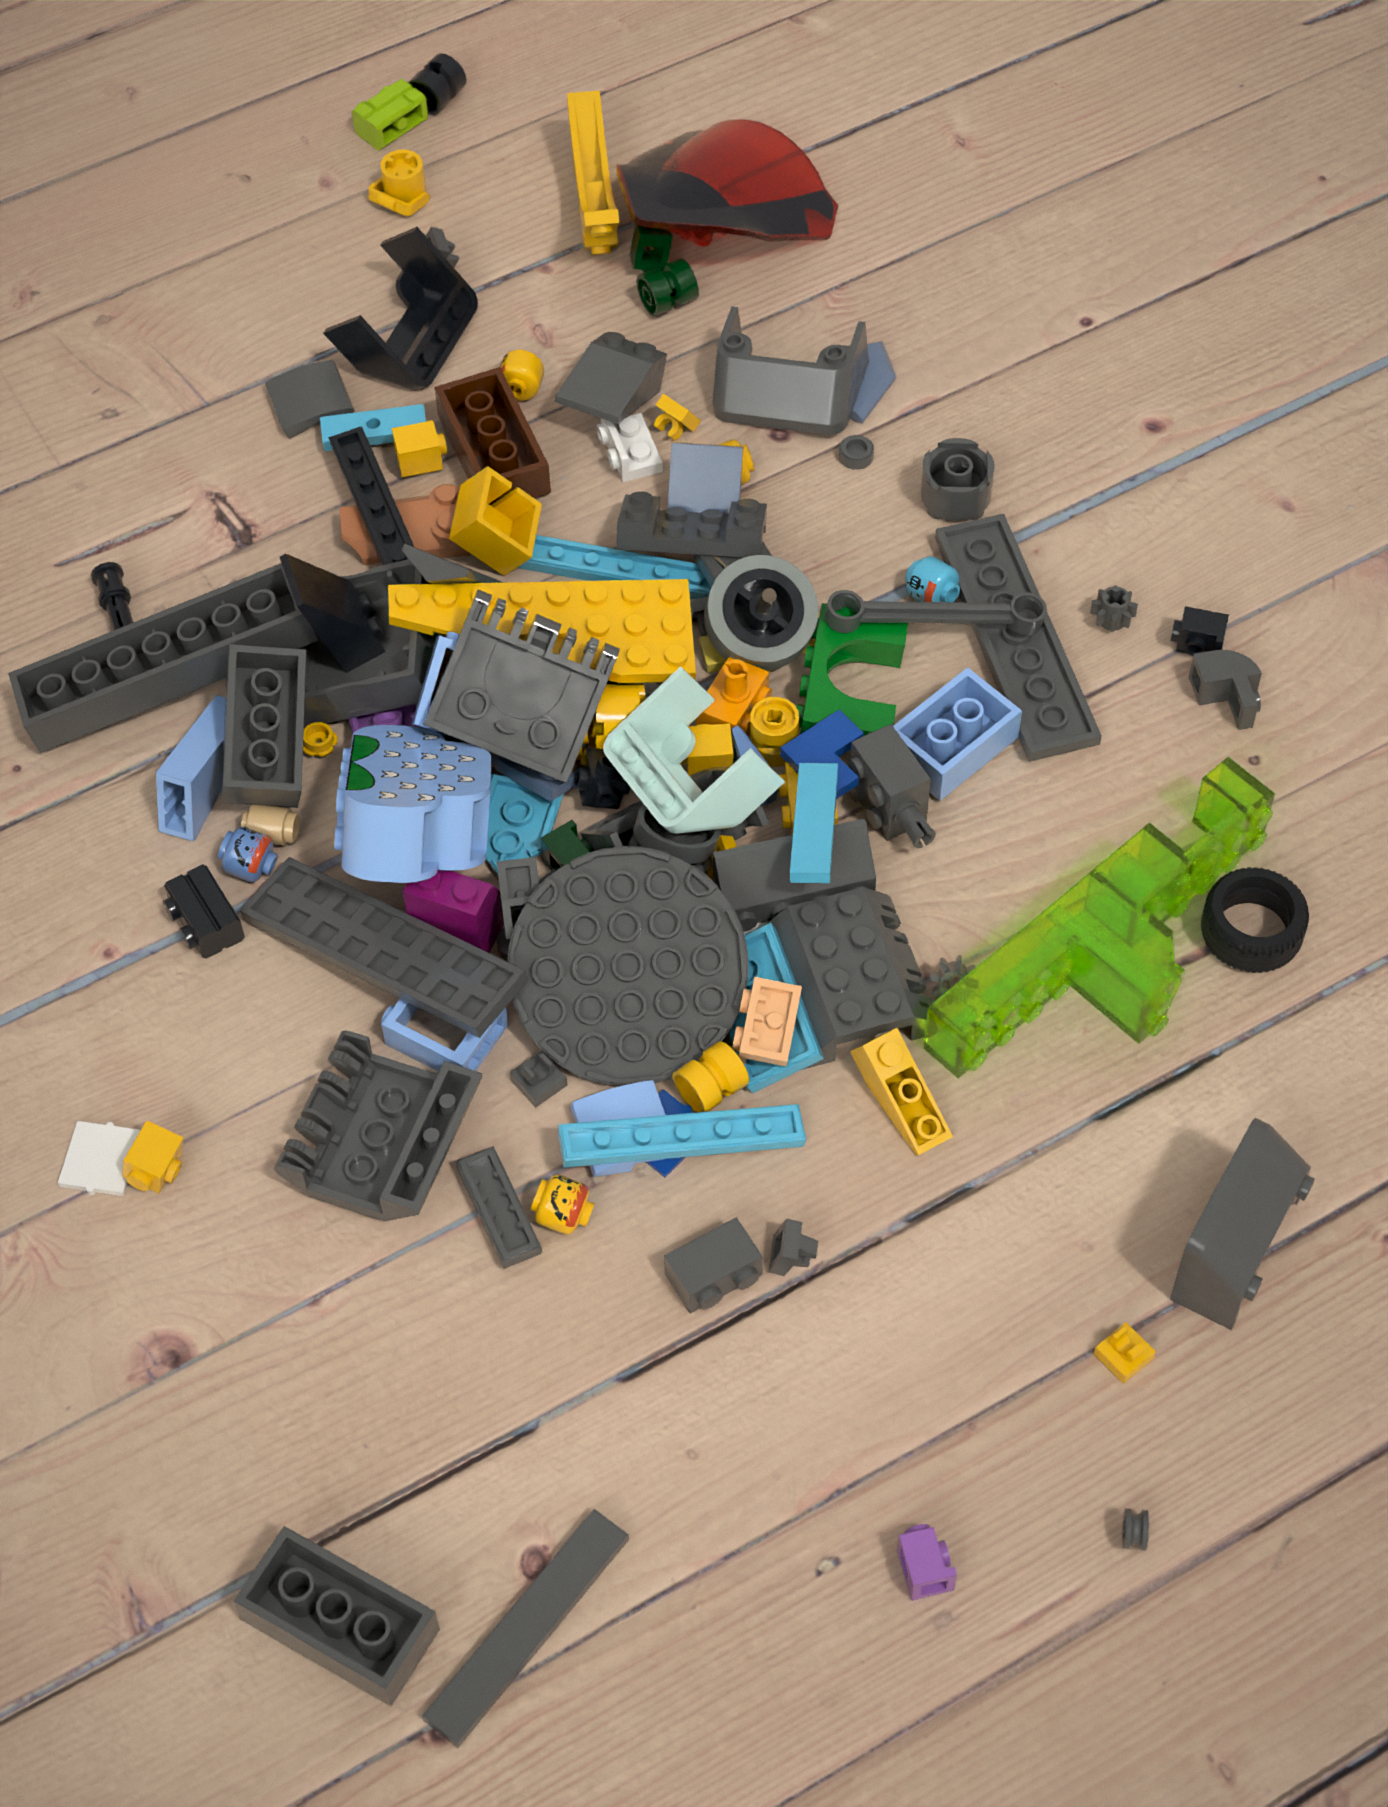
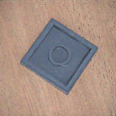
(704, 476)

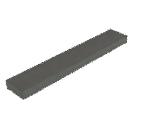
(525, 1628)

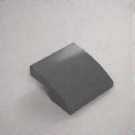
(308, 394)

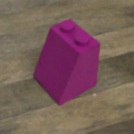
(458, 907)

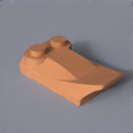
(426, 520)

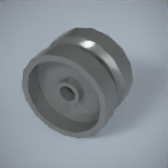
(691, 847)

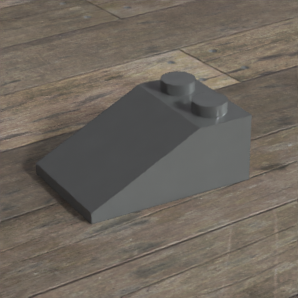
(613, 377)

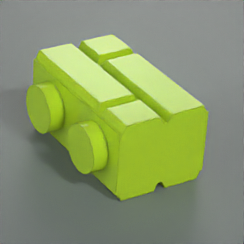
(389, 114)

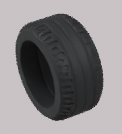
(1260, 888)

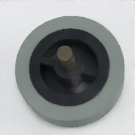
(761, 612)

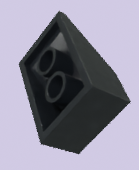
(335, 612)

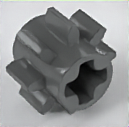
(1114, 608)
(946, 972)

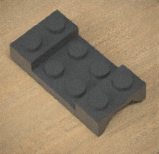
(675, 530)

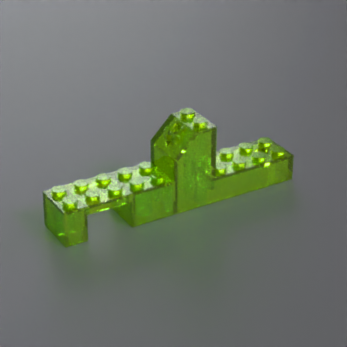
(1105, 932)

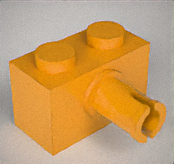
(735, 693)

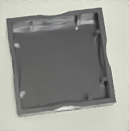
(381, 683)

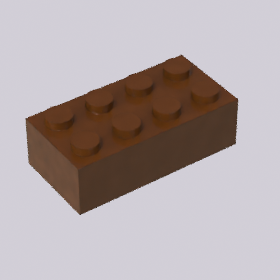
(492, 431)

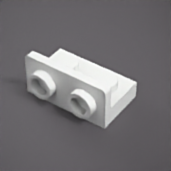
(630, 447)

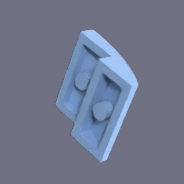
(620, 1102)

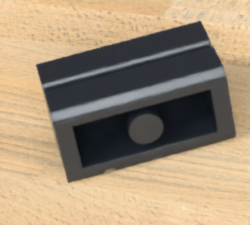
(203, 911)

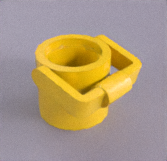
(402, 183)

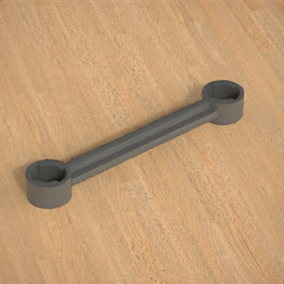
(935, 612)

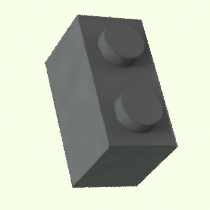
(713, 1266)

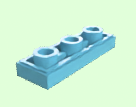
(375, 423)

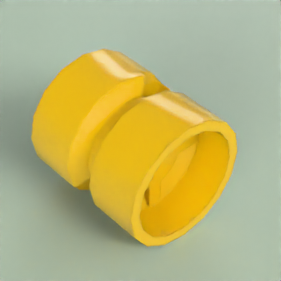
(772, 725)
(716, 1074)

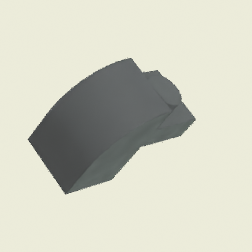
(1230, 678)

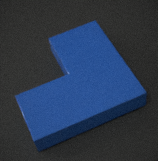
(825, 744)

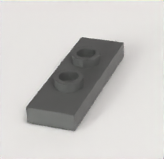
(498, 1207)

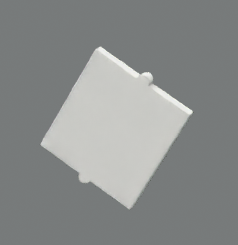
(97, 1158)

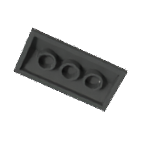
(442, 571)

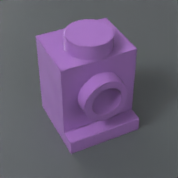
(925, 1562)

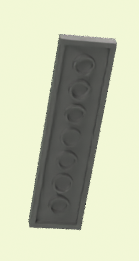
(1026, 668)

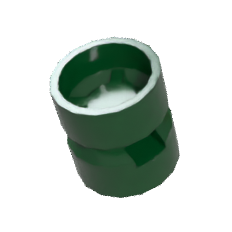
(667, 287)

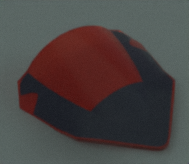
(729, 181)

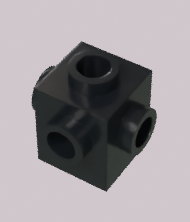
(599, 781)

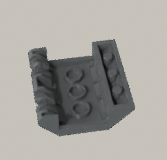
(853, 968)
(377, 1133)

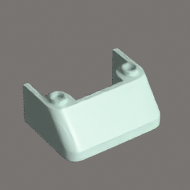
(654, 743)

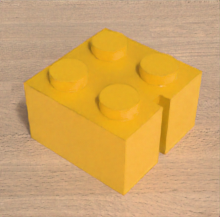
(499, 532)

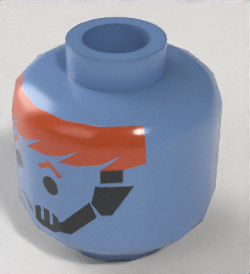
(247, 854)

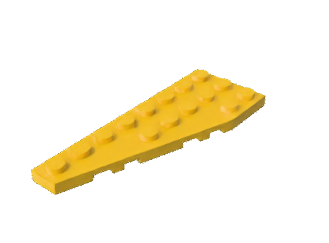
(638, 616)

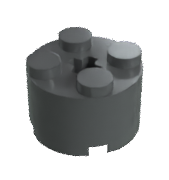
(957, 480)

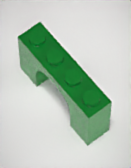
(869, 643)

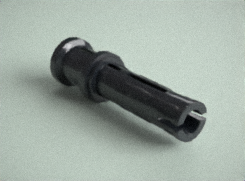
(113, 594)

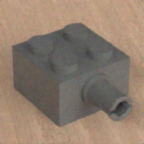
(891, 786)

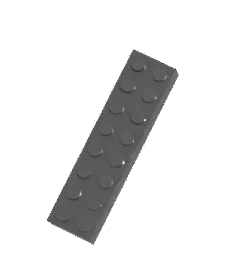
(155, 658)

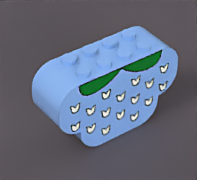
(411, 804)

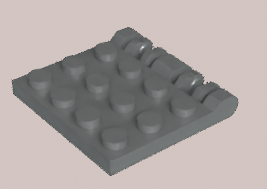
(518, 693)

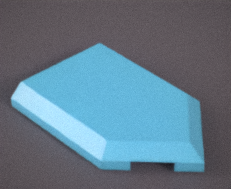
(517, 821)

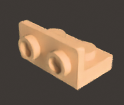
(769, 1021)

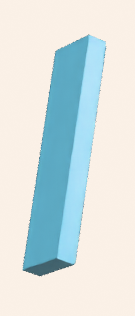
(814, 823)

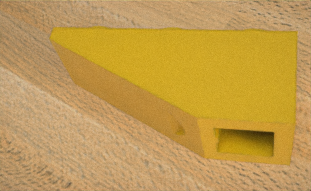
(901, 1090)

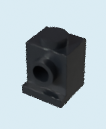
(1199, 631)

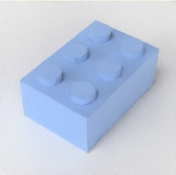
(959, 730)

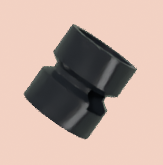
(439, 81)

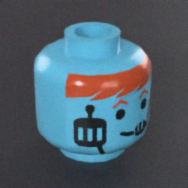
(932, 581)

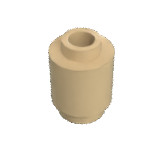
(274, 822)

